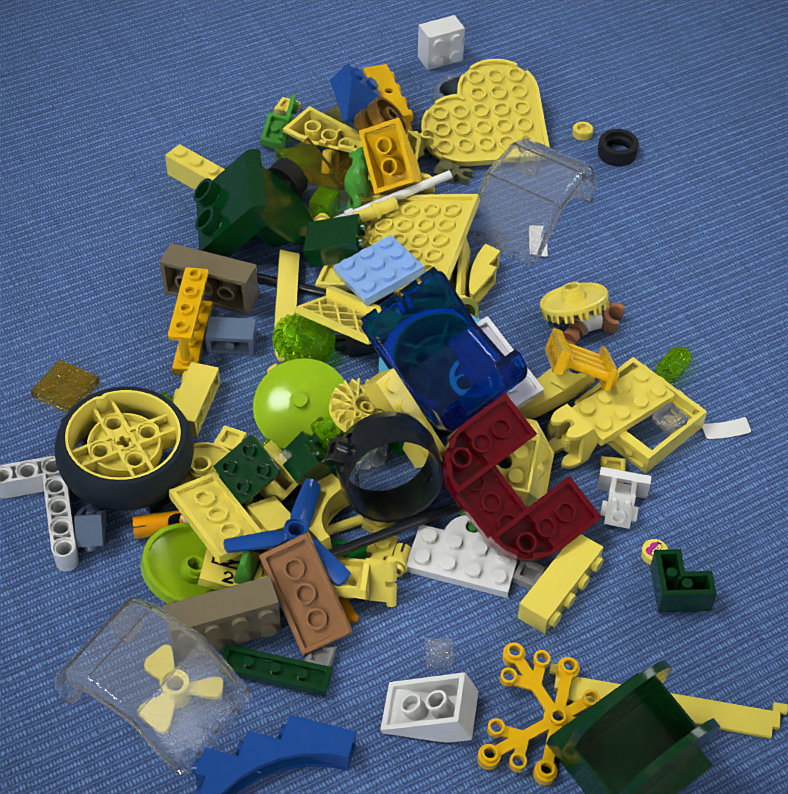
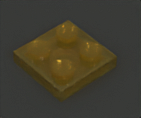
(64, 386)

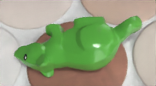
(356, 178)

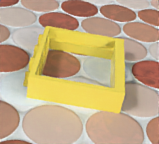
(635, 450)

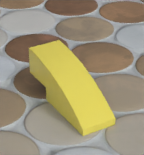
(483, 272)

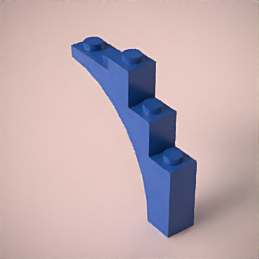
(298, 745)

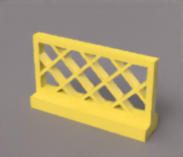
(339, 312)

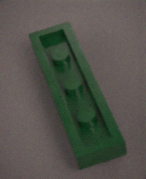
(278, 670)

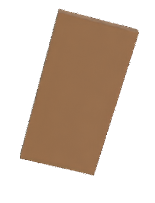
(306, 594)

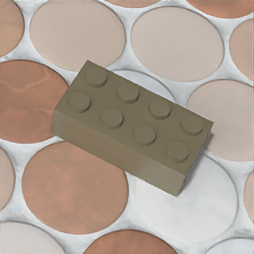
(229, 284)
(232, 613)

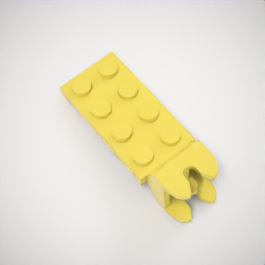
(606, 415)

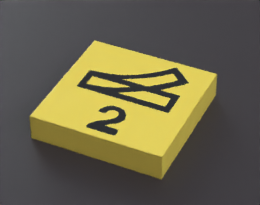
(221, 575)

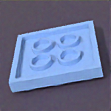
(379, 270)

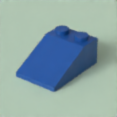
(353, 92)

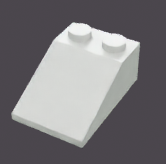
(431, 708)

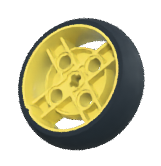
(124, 448)

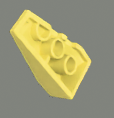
(323, 131)

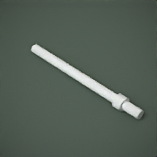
(407, 191)

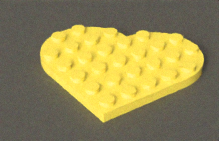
(489, 112)

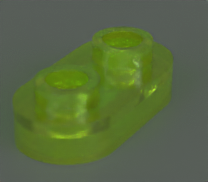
(670, 368)
(324, 429)

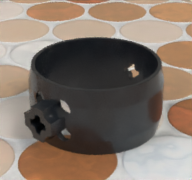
(370, 433)

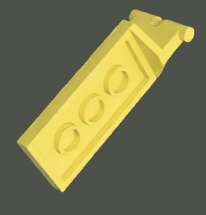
(368, 579)

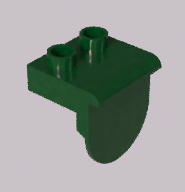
(248, 203)

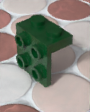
(247, 470)

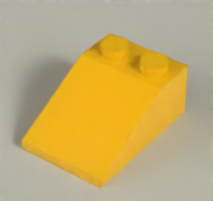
(389, 157)

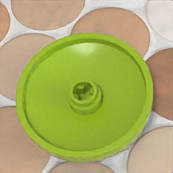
(293, 398)
(174, 563)

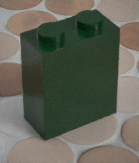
(334, 240)

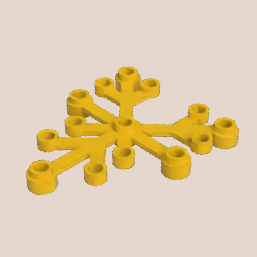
(532, 681)

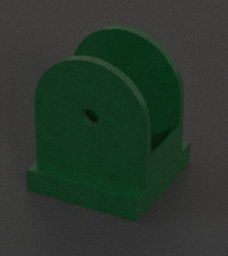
(635, 740)

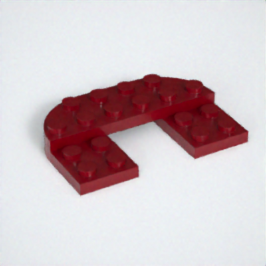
(491, 501)

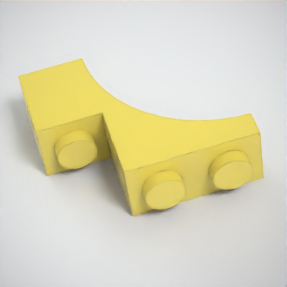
(329, 503)

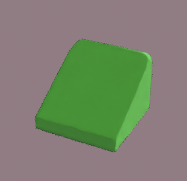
(246, 569)

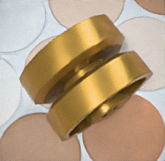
(377, 112)

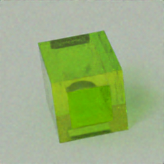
(324, 201)

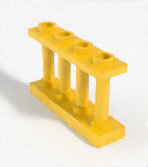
(190, 319)
(567, 355)

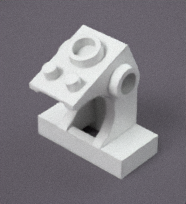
(620, 506)

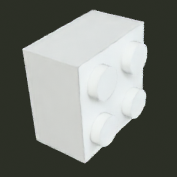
(441, 42)

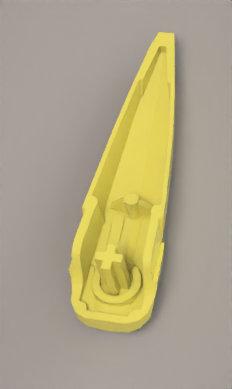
(557, 392)

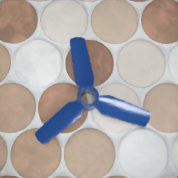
(297, 525)

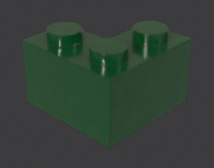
(307, 458)
(680, 589)

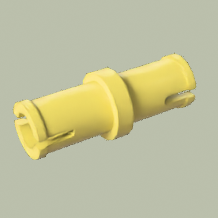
(376, 210)

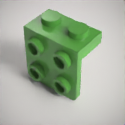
(273, 130)

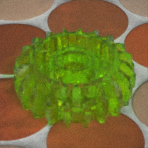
(303, 338)

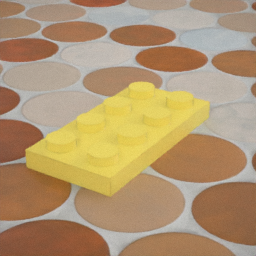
(213, 513)

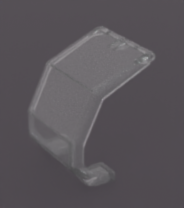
(525, 197)
(158, 680)

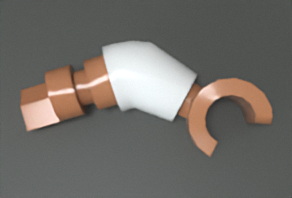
(604, 321)

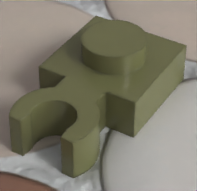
(458, 174)

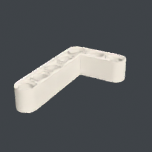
(43, 476)

